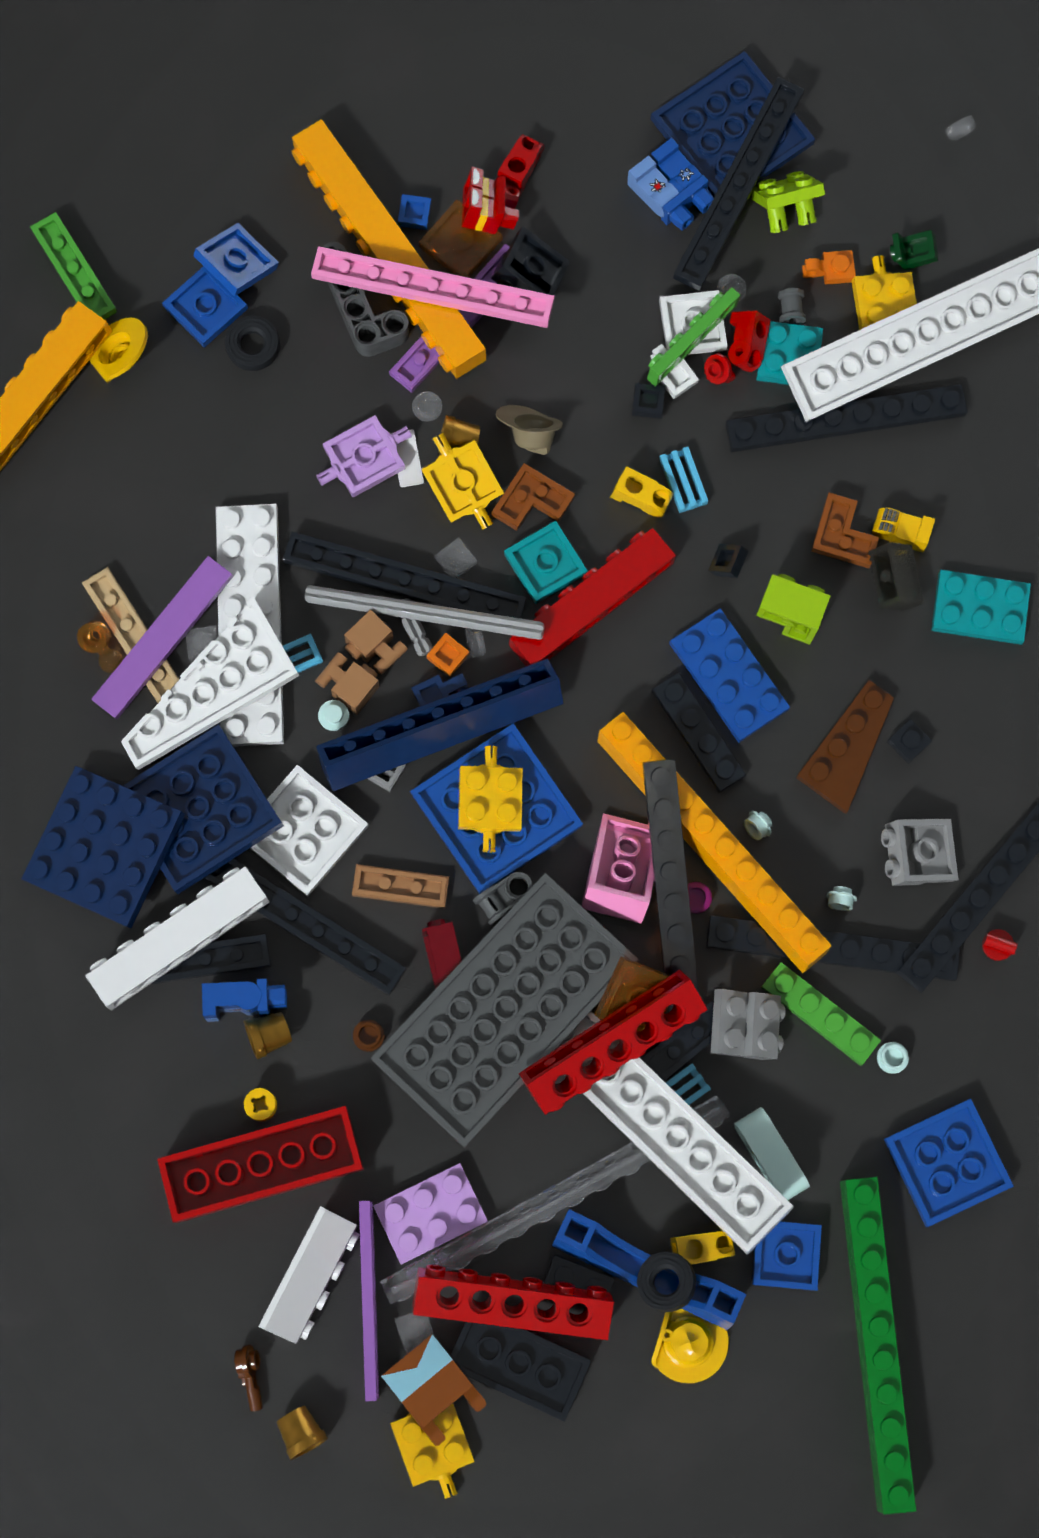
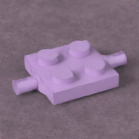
(364, 456)

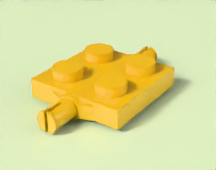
(881, 293)
(462, 480)
(490, 798)
(432, 1462)

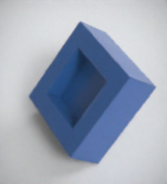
(414, 212)

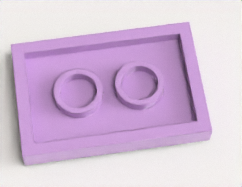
(430, 1213)

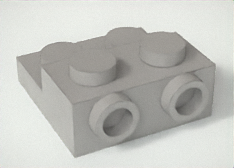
(920, 851)
(747, 1024)

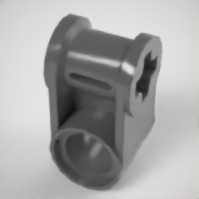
(501, 897)

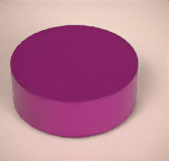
(699, 897)

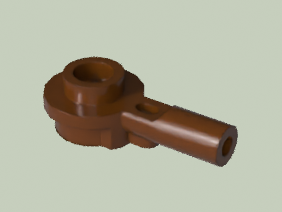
(246, 1363)

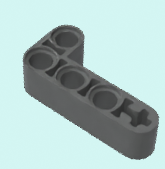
(368, 323)

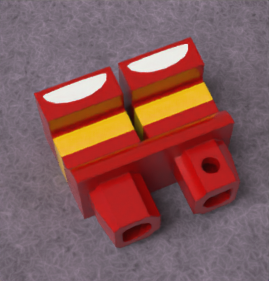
(488, 203)

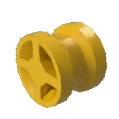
(264, 1107)

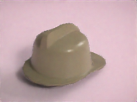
(529, 427)

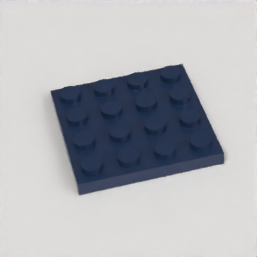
(718, 114)
(220, 805)
(103, 846)

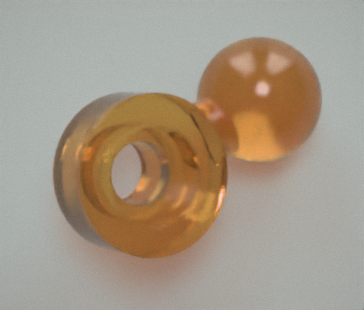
(108, 658)

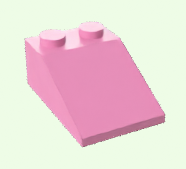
(620, 870)

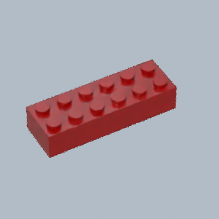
(260, 1164)

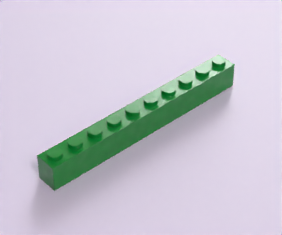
(877, 1346)

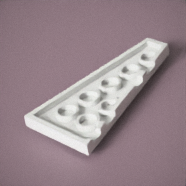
(221, 681)

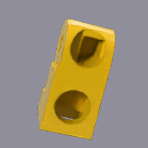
(642, 492)

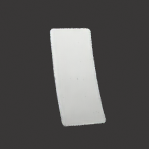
(409, 454)

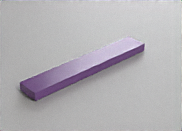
(419, 359)
(162, 637)
(369, 1308)

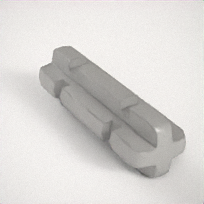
(417, 635)

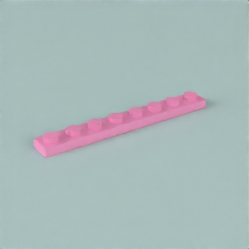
(432, 287)

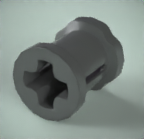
(792, 306)

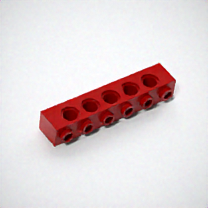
(596, 1040)
(591, 1323)

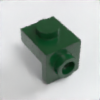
(914, 249)

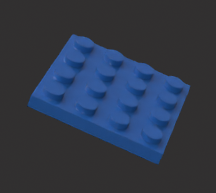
(545, 812)

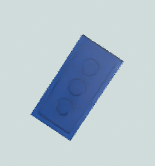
(729, 675)

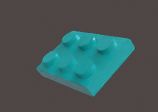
(981, 607)

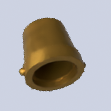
(459, 432)
(267, 1033)
(300, 1432)

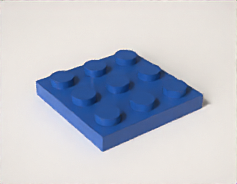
(948, 1163)

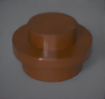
(368, 1035)

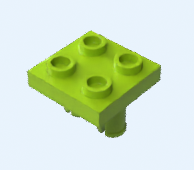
(796, 189)

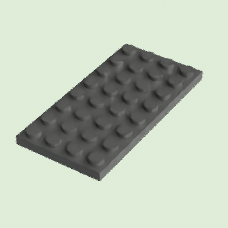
(502, 1010)

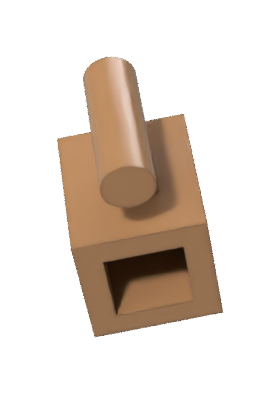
(370, 638)
(351, 687)

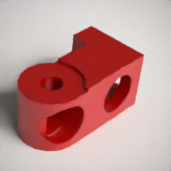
(521, 162)
(749, 339)

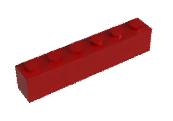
(596, 596)

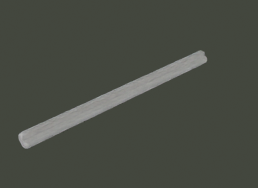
(425, 612)

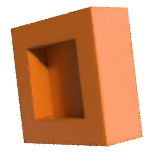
(447, 654)

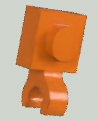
(835, 267)

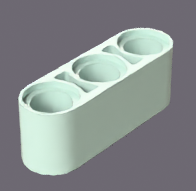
(771, 1153)

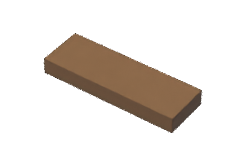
(400, 886)

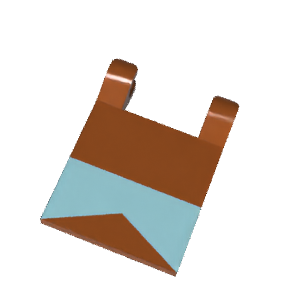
(428, 1384)

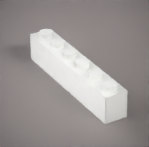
(176, 938)

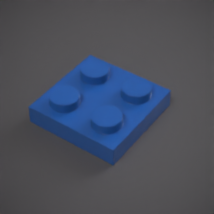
(236, 259)
(204, 306)
(788, 1257)

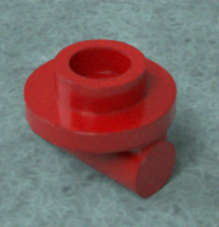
(719, 369)
(998, 945)

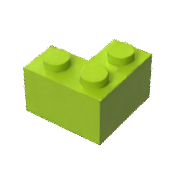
(794, 607)

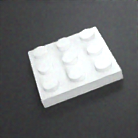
(314, 832)

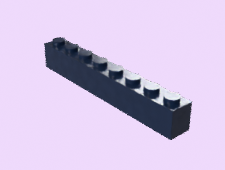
(440, 724)

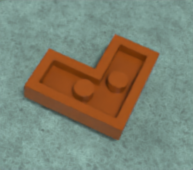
(528, 491)
(837, 539)

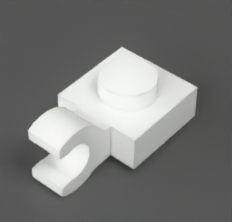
(680, 378)

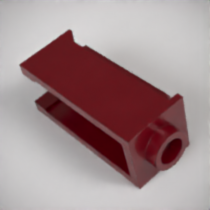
(441, 949)

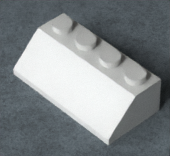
(308, 1276)

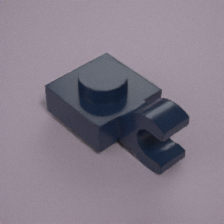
(435, 689)

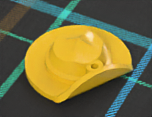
(120, 348)
(689, 1347)

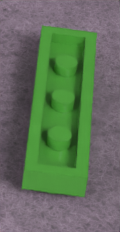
(72, 265)
(700, 326)
(821, 1014)

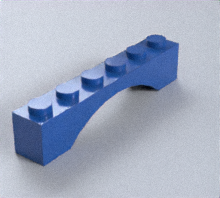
(611, 1254)

